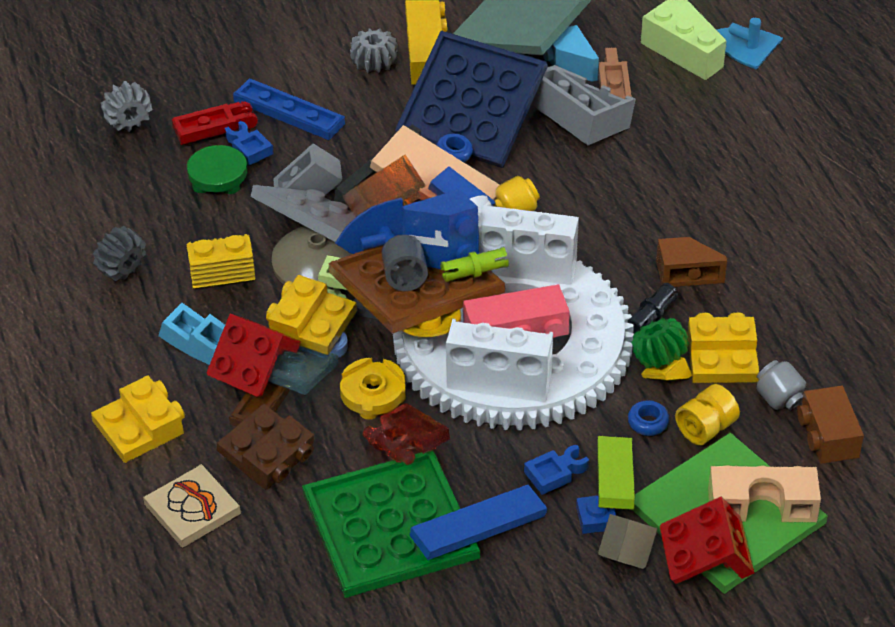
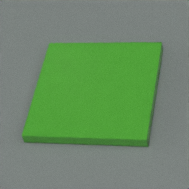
(688, 488)

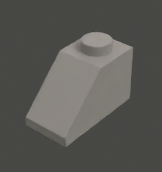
(311, 170)

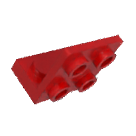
(248, 354)
(705, 540)

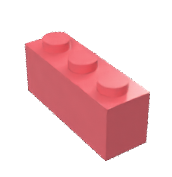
(531, 309)

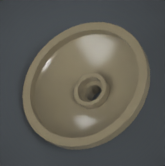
(303, 254)

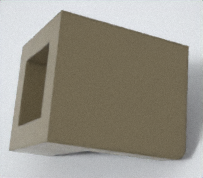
(627, 541)

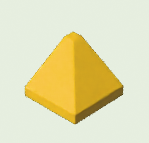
(676, 370)

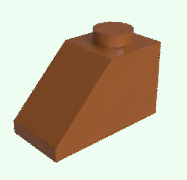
(689, 262)

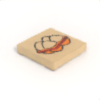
(192, 505)

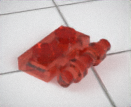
(411, 428)

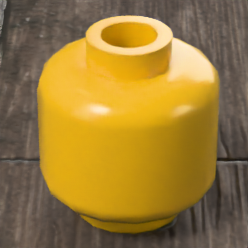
(517, 194)

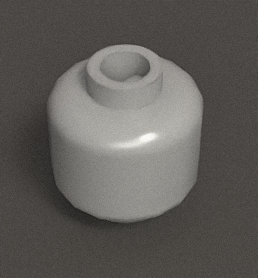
(781, 385)

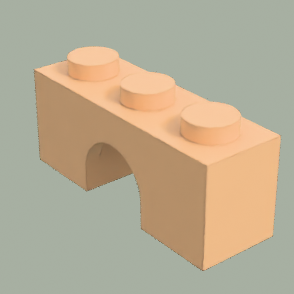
(790, 488)

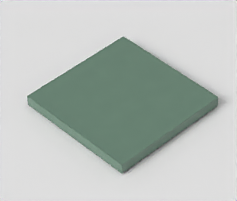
(521, 24)

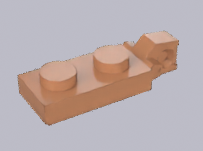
(614, 74)

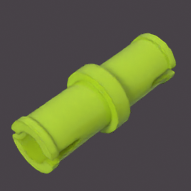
(474, 264)

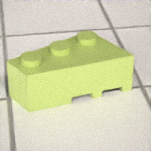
(684, 37)

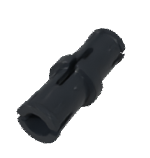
(653, 307)

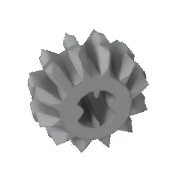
(374, 50)
(126, 106)

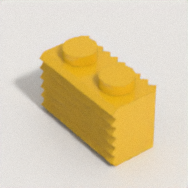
(221, 261)

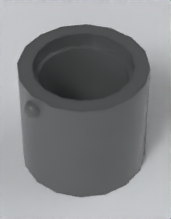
(404, 263)

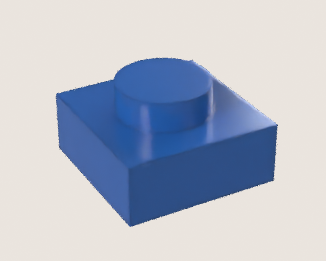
(591, 516)

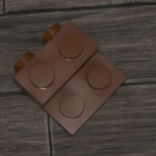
(267, 446)

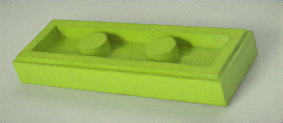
(615, 472)

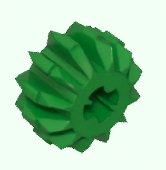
(660, 343)

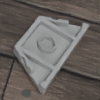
(307, 208)

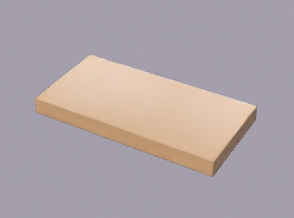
(428, 162)

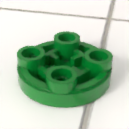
(217, 169)

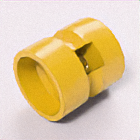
(707, 414)

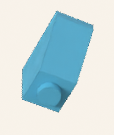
(574, 54)

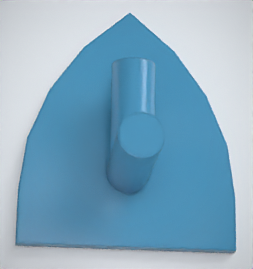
(749, 45)

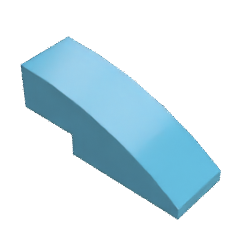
(192, 333)

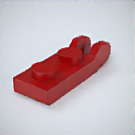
(213, 121)

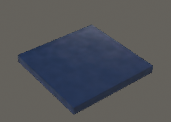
(474, 94)

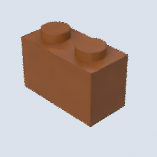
(830, 424)

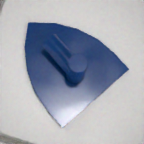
(373, 227)

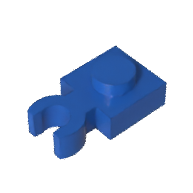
(252, 144)
(554, 471)

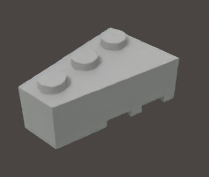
(582, 108)

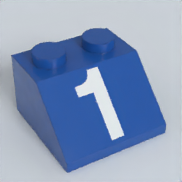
(443, 226)

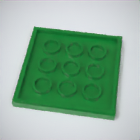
(369, 520)

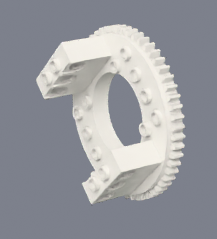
(511, 373)

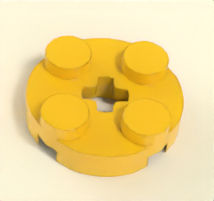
(377, 401)

